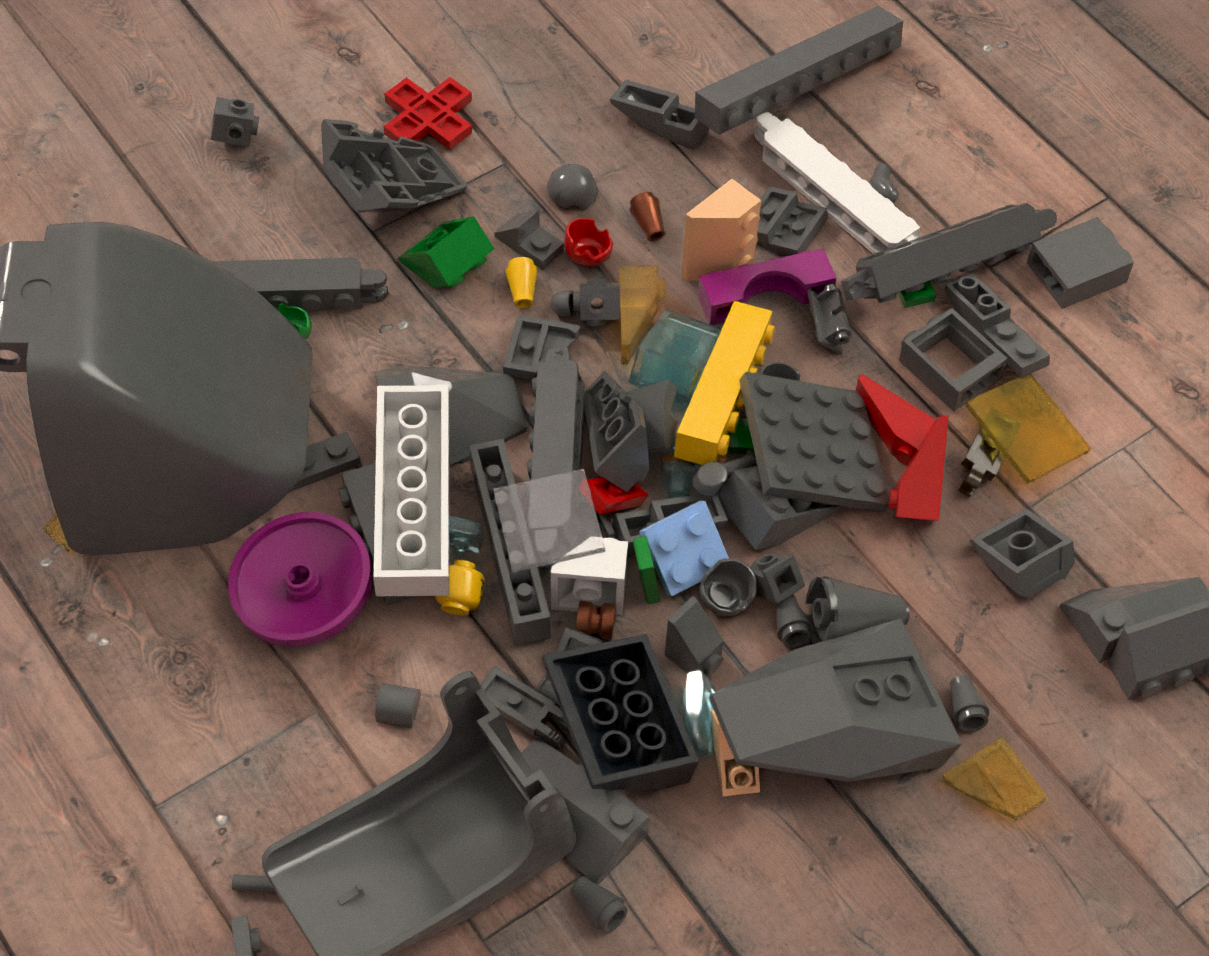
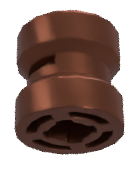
(596, 619)

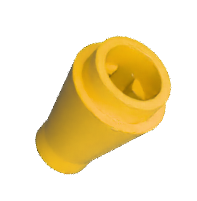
(522, 278)

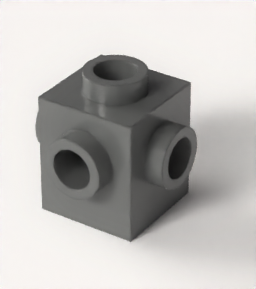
(233, 122)
(597, 288)

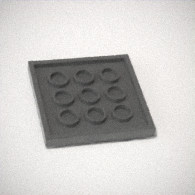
(813, 442)

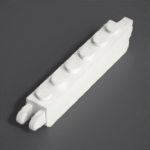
(832, 185)

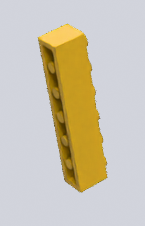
(718, 394)

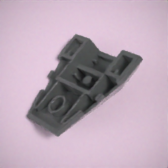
(383, 172)
(480, 404)

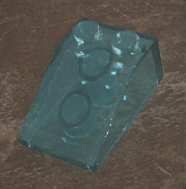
(675, 351)

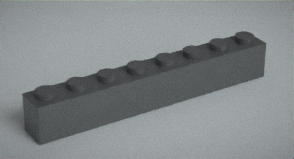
(797, 69)

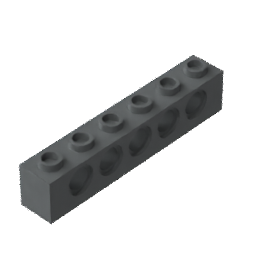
(522, 589)

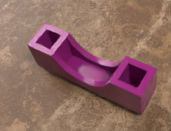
(787, 275)

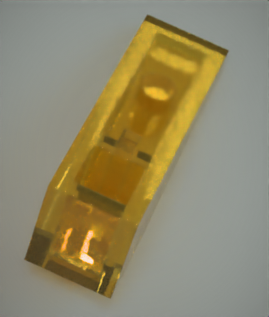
(638, 305)

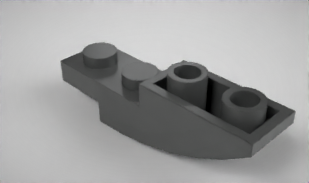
(992, 320)

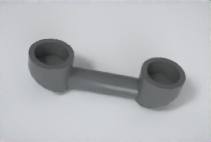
(713, 474)

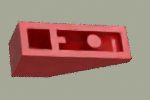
(894, 419)
(921, 482)

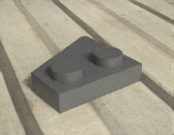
(531, 342)

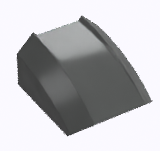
(1026, 553)

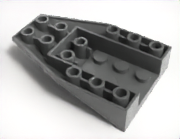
(840, 710)

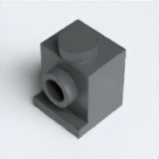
(774, 569)

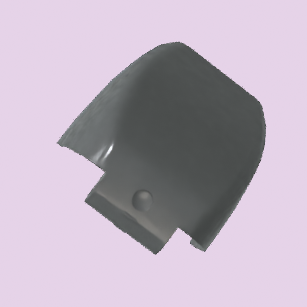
(153, 387)

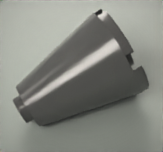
(848, 608)

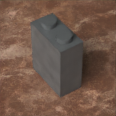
(1080, 262)

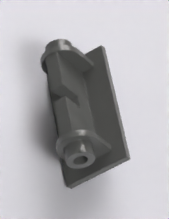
(831, 328)

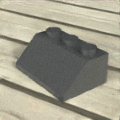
(1162, 651)

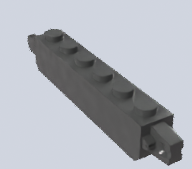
(946, 251)
(312, 282)
(556, 417)

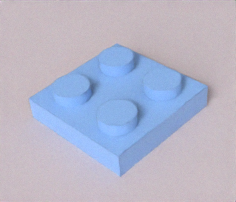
(684, 547)

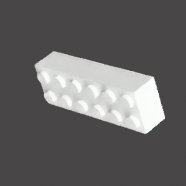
(412, 491)

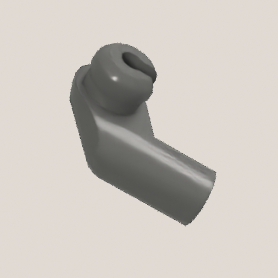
(881, 183)

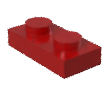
(611, 498)

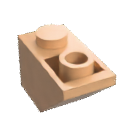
(733, 777)

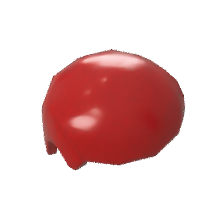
(587, 243)

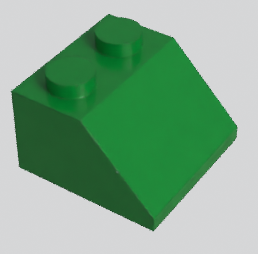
(448, 252)

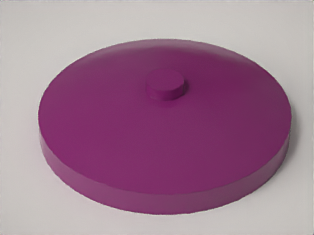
(300, 579)

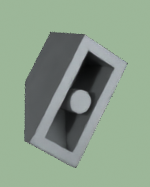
(693, 639)

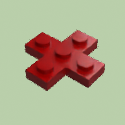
(428, 112)

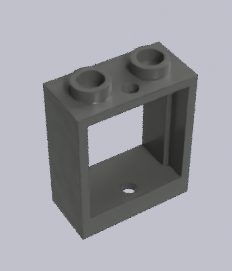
(988, 359)

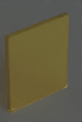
(1028, 427)

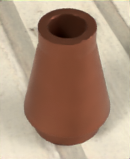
(647, 213)

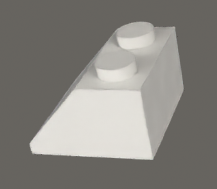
(591, 578)

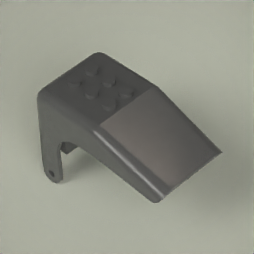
(426, 841)

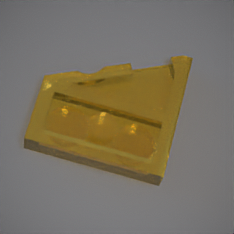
(997, 780)

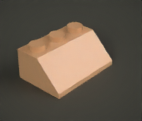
(721, 232)

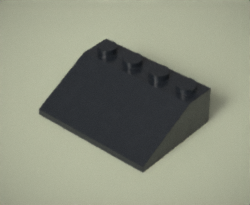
(622, 715)

